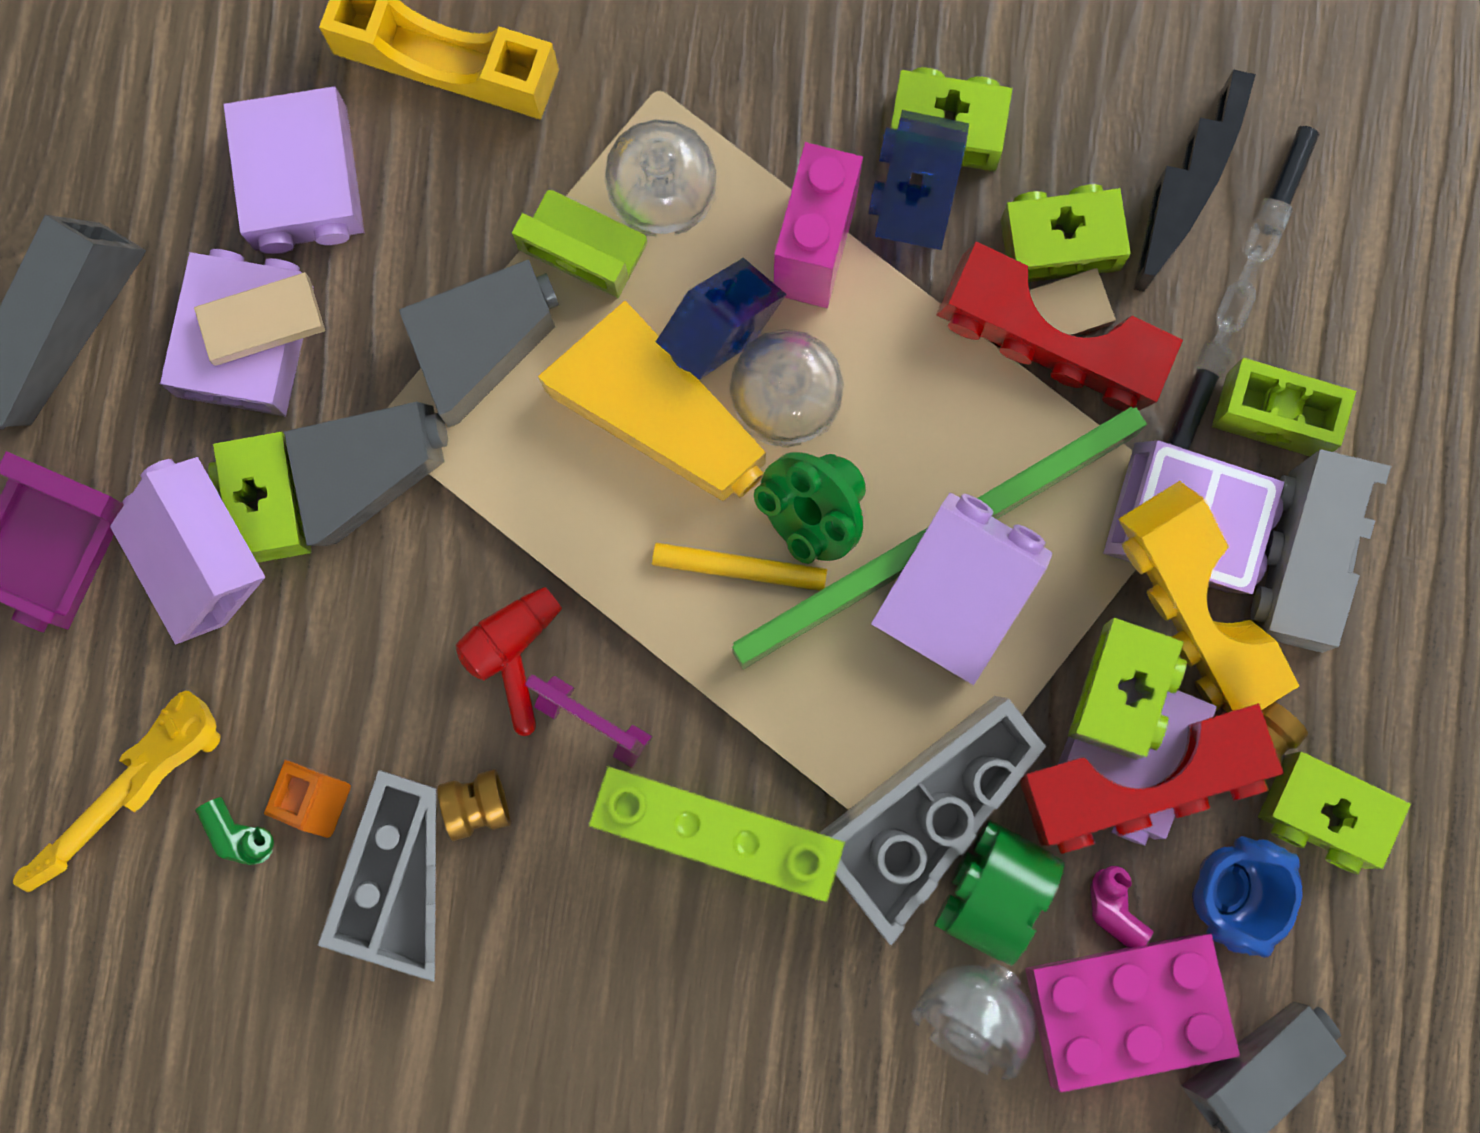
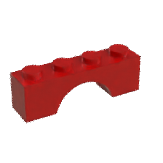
(994, 302)
(1219, 756)

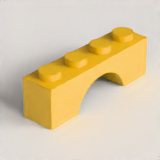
(489, 67)
(1178, 548)

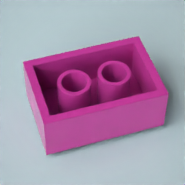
(1132, 1012)

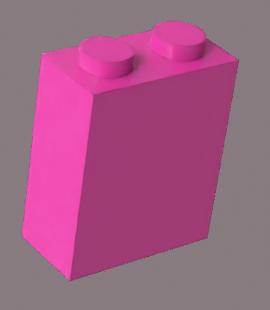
(816, 224)

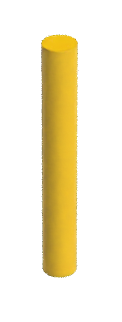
(739, 566)

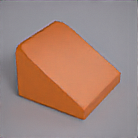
(307, 799)

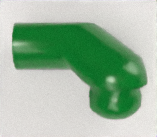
(232, 840)

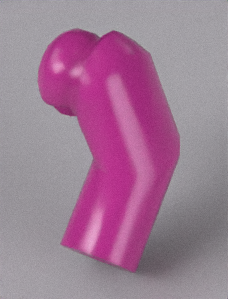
(1111, 907)

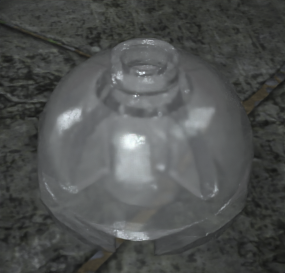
(660, 177)
(786, 388)
(979, 1017)

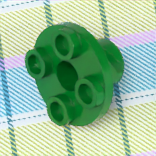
(813, 504)

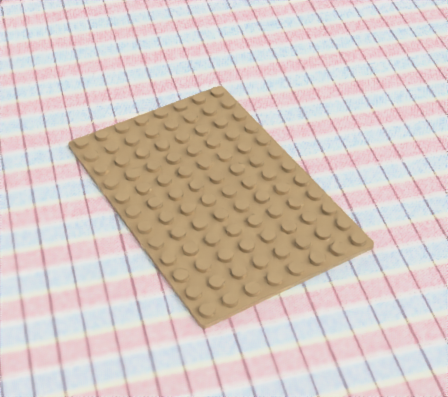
(915, 417)

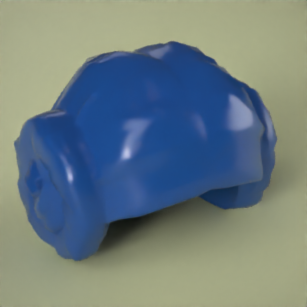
(1249, 895)

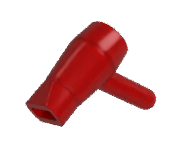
(498, 645)

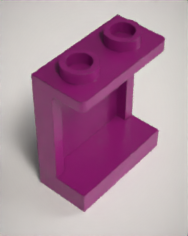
(49, 542)

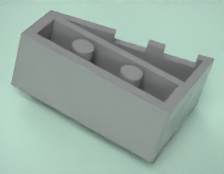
(1316, 550)
(388, 883)

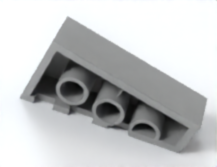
(929, 813)

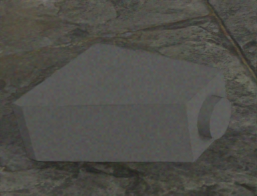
(478, 335)
(360, 465)
(1273, 1073)

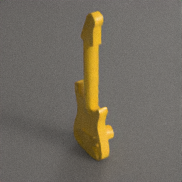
(174, 738)

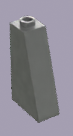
(54, 308)

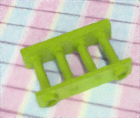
(717, 834)

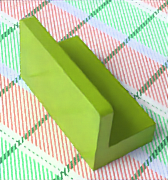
(580, 242)

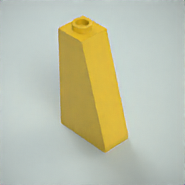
(646, 400)

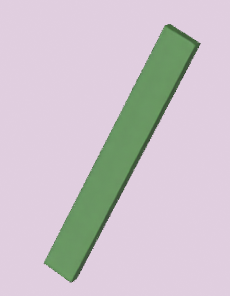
(891, 563)

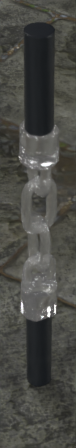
(1270, 222)

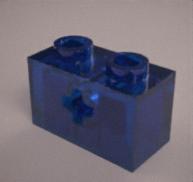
(924, 147)
(720, 318)

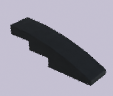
(1185, 191)

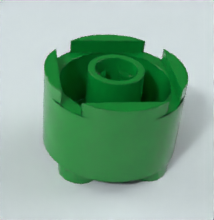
(1000, 893)

